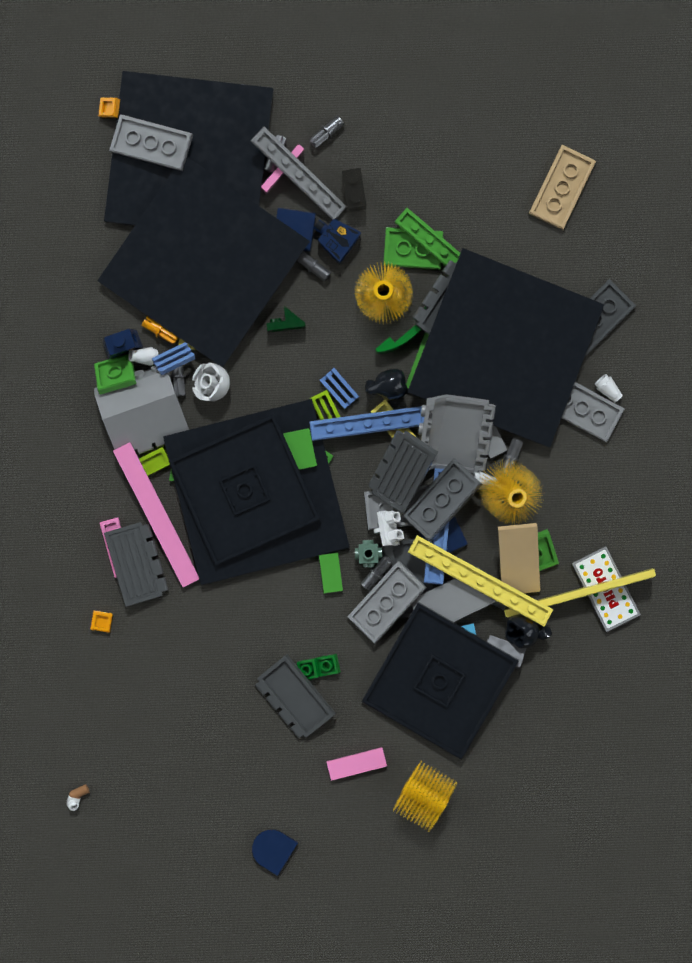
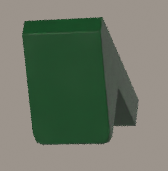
(291, 322)

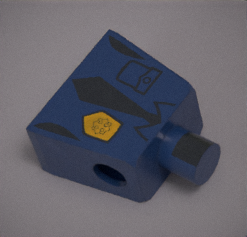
(336, 238)
(121, 343)

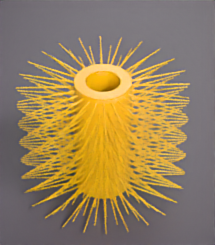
(392, 299)
(510, 492)
(425, 797)

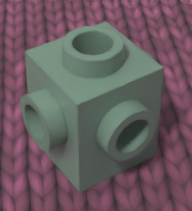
(360, 553)

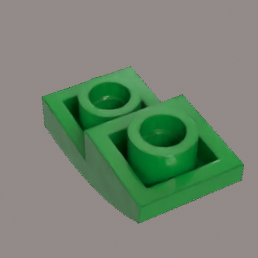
(319, 666)

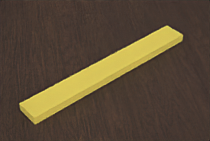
(480, 581)
(592, 589)

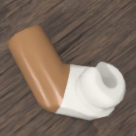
(75, 796)

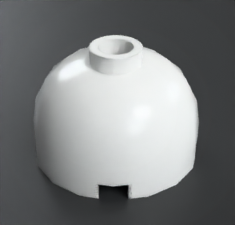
(210, 382)

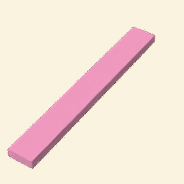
(156, 514)

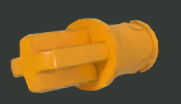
(159, 330)

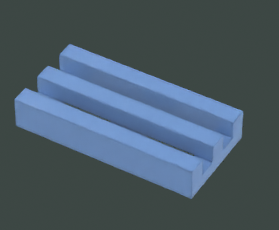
(172, 356)
(328, 376)

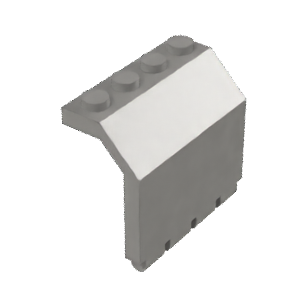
(142, 411)
(457, 430)

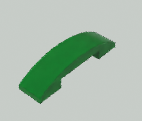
(389, 345)

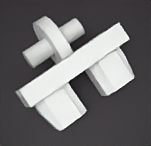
(388, 528)

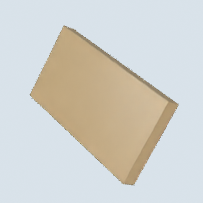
(562, 187)
(519, 557)

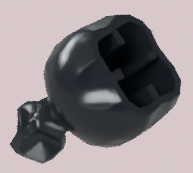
(388, 384)
(525, 632)

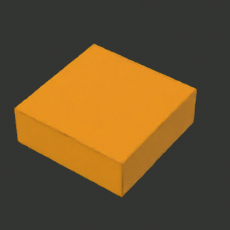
(109, 107)
(101, 621)

